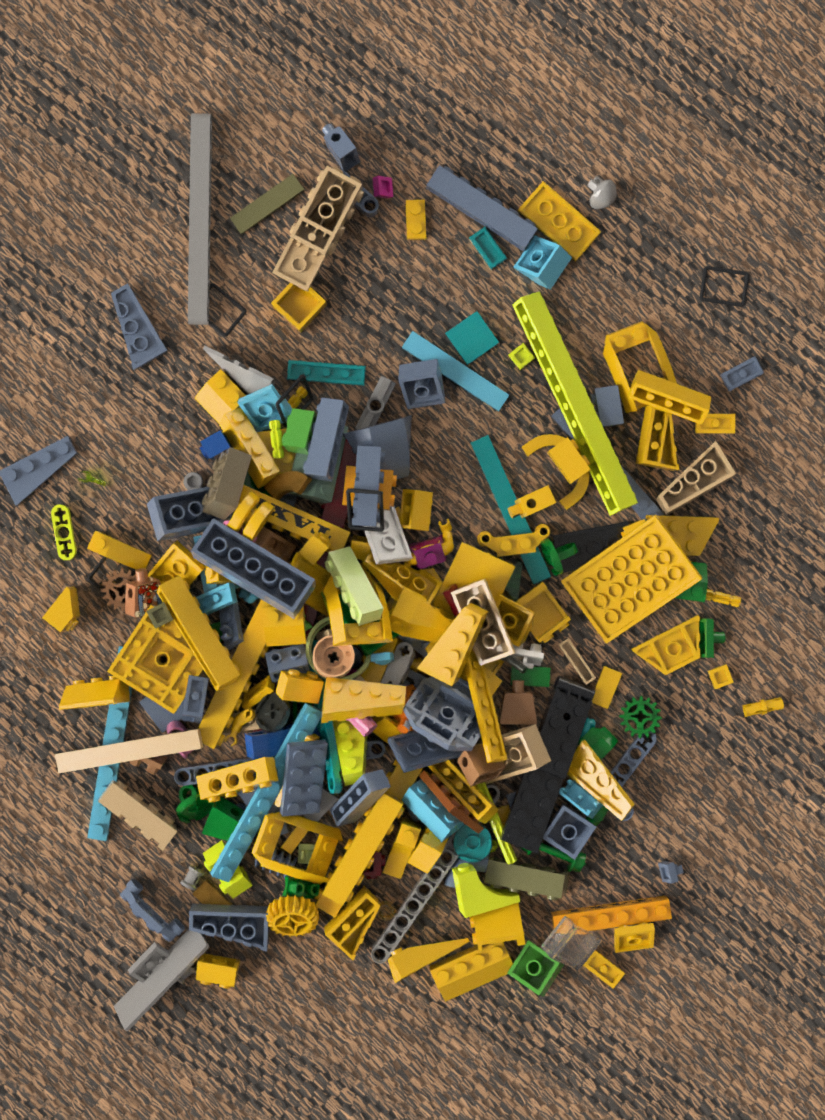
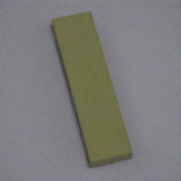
(267, 204)

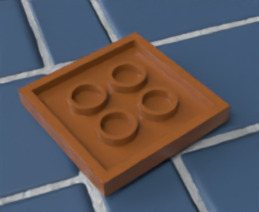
(450, 801)

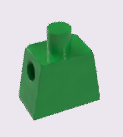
(222, 819)

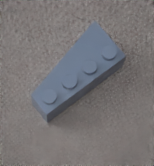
(232, 922)

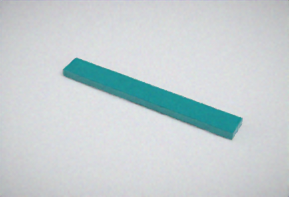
(506, 498)

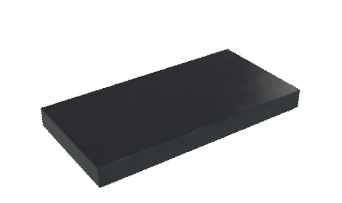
(588, 543)

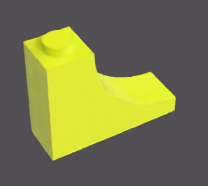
(477, 897)

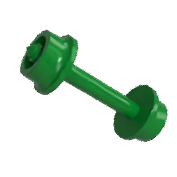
(573, 865)

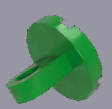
(554, 556)
(192, 807)

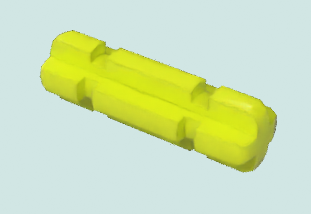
(276, 439)

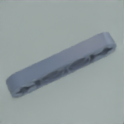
(633, 763)

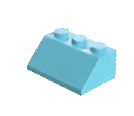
(431, 811)

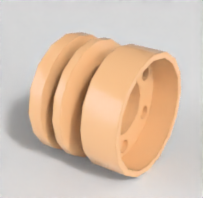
(322, 663)

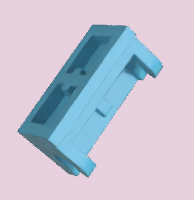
(580, 798)

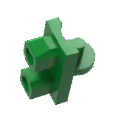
(300, 888)

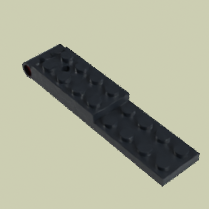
(540, 787)

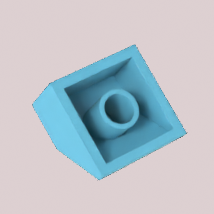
(543, 262)

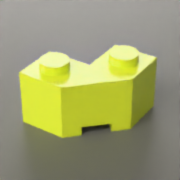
(238, 883)

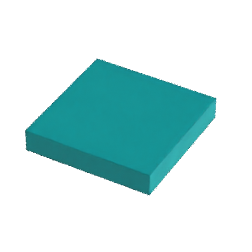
(472, 338)

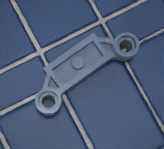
(144, 911)

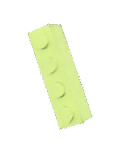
(354, 586)

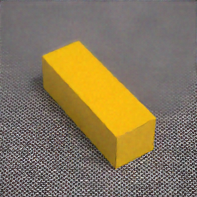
(294, 839)

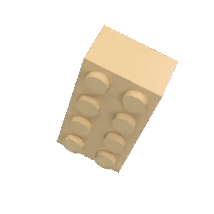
(524, 752)

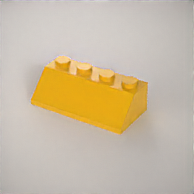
(470, 969)

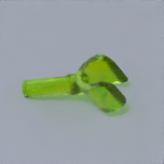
(89, 477)

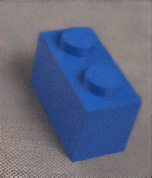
(215, 445)

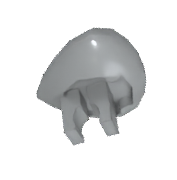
(603, 193)

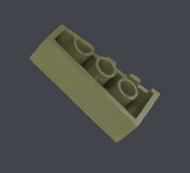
(527, 878)

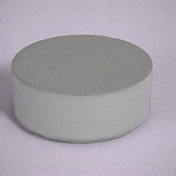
(193, 481)

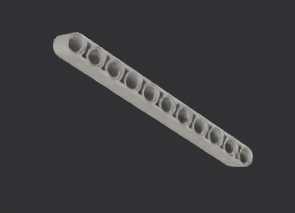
(199, 218)
(421, 898)

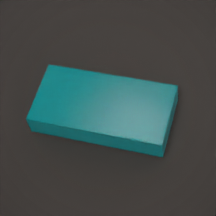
(487, 248)

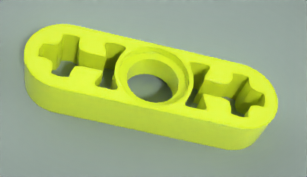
(61, 547)

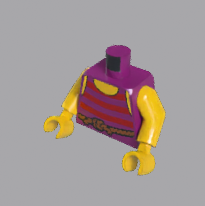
(432, 550)

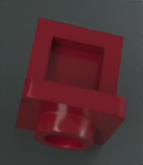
(379, 861)

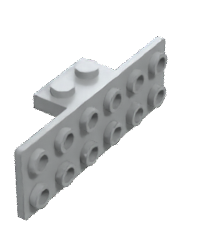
(157, 972)

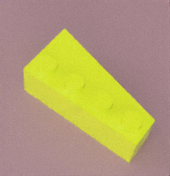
(351, 751)

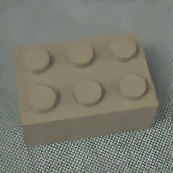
(226, 483)

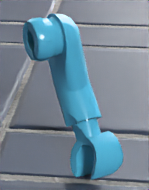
(247, 596)

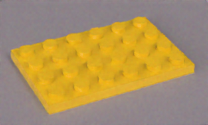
(631, 579)

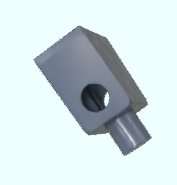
(340, 147)

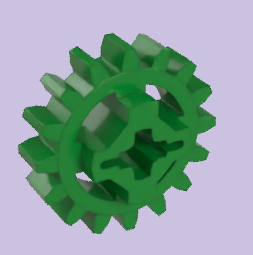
(640, 709)

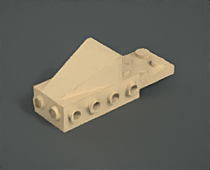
(319, 227)

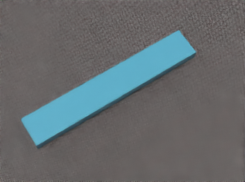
(456, 371)

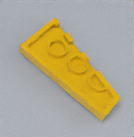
(598, 781)

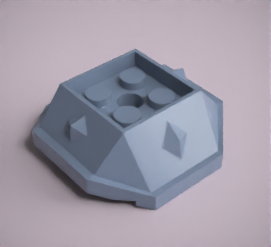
(444, 714)

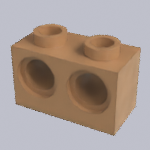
(275, 544)

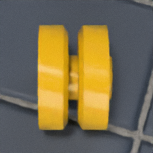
(248, 515)

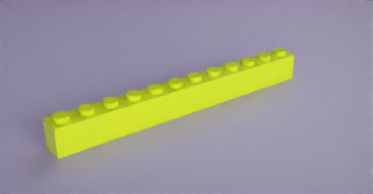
(574, 402)

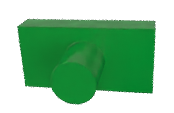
(708, 637)

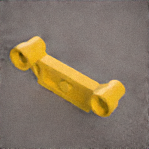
(515, 543)

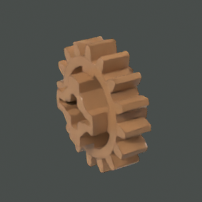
(113, 586)

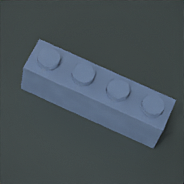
(326, 439)
(360, 797)

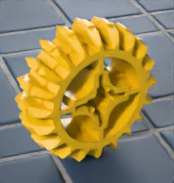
(292, 916)

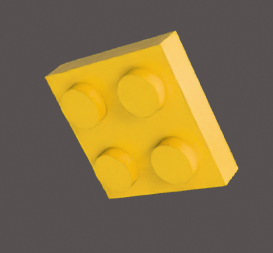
(634, 937)

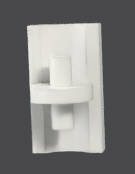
(529, 657)

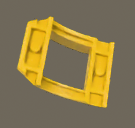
(627, 338)
(353, 633)
(321, 855)

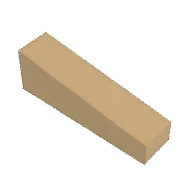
(577, 661)

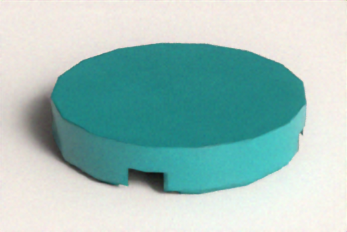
(471, 845)

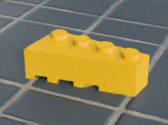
(360, 699)

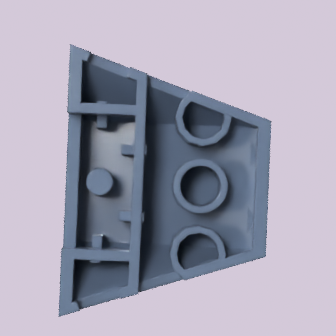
(392, 437)

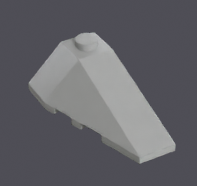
(248, 379)

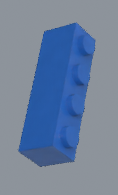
(266, 744)

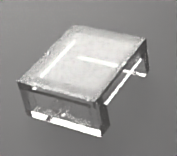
(571, 944)

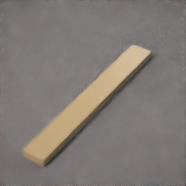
(129, 750)

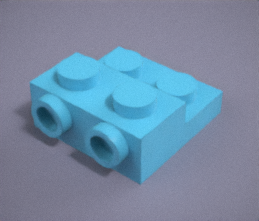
(261, 407)

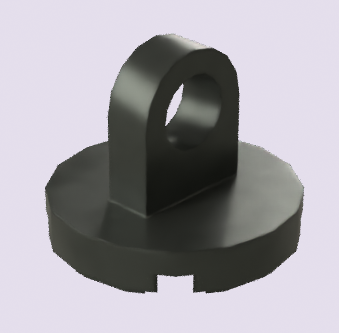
(273, 713)

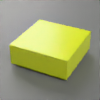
(521, 356)

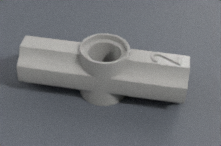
(381, 394)

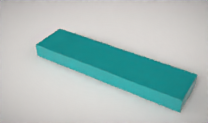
(327, 372)

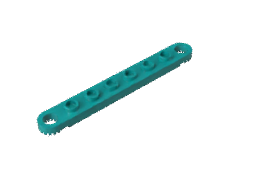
(327, 733)

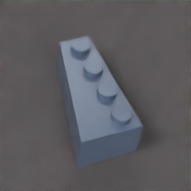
(368, 478)

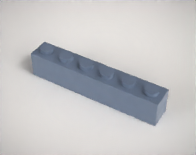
(481, 208)

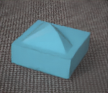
(382, 658)

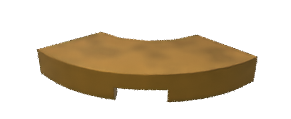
(287, 482)

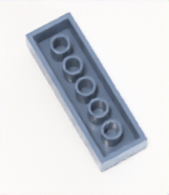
(253, 568)

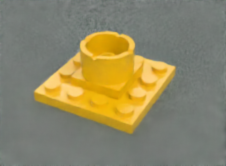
(142, 668)

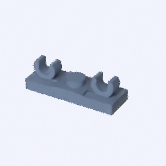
(231, 626)

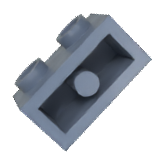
(285, 659)

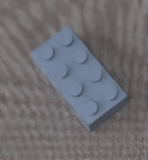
(180, 514)

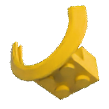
(568, 460)

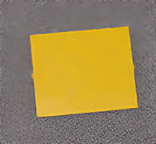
(471, 566)

